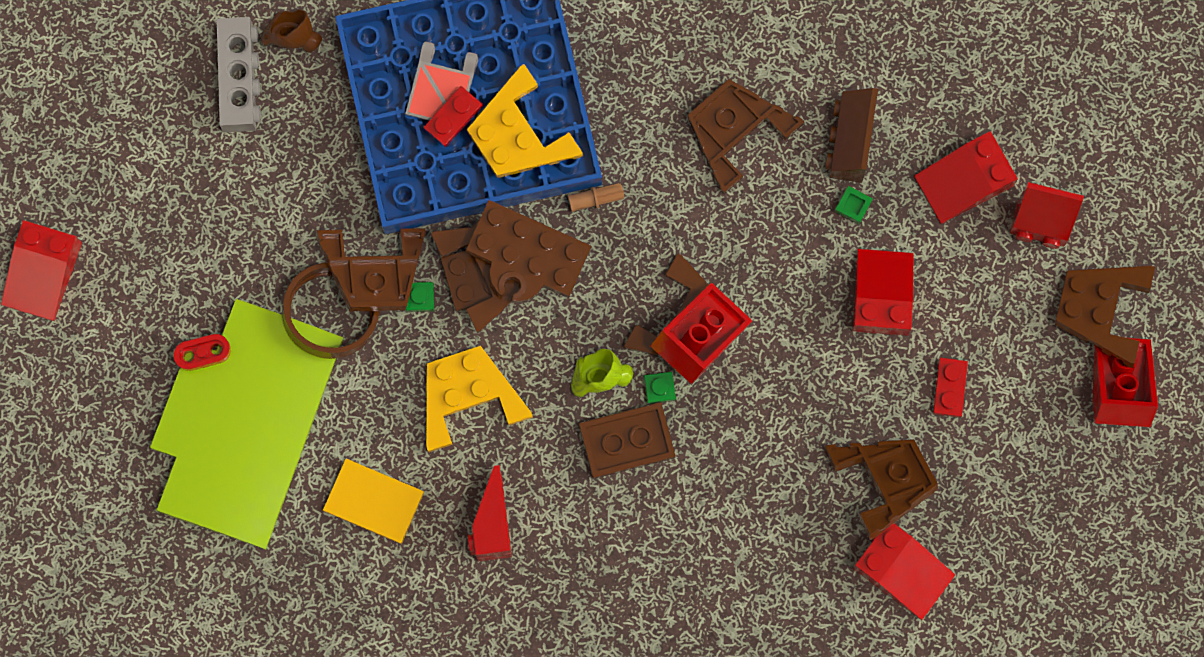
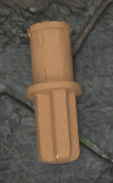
(596, 197)

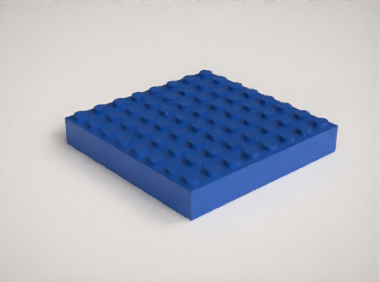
(413, 172)

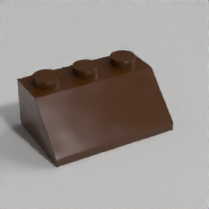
(852, 135)

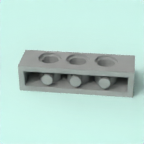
(229, 33)

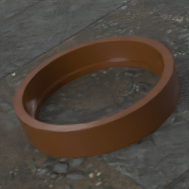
(302, 278)

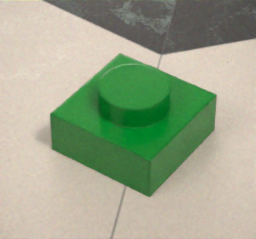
(853, 205)
(421, 297)
(660, 388)

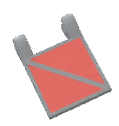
(437, 83)

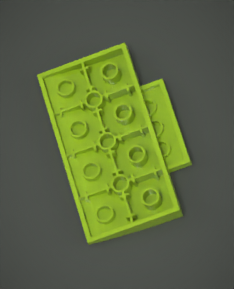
(242, 426)

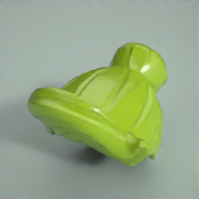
(599, 373)

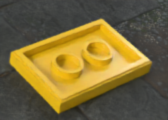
(373, 501)

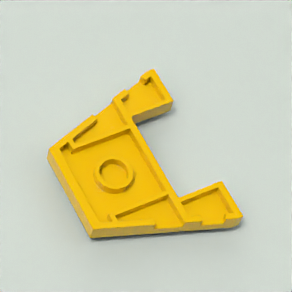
(507, 137)
(463, 383)

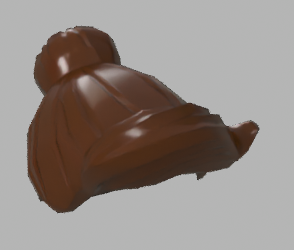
(291, 31)

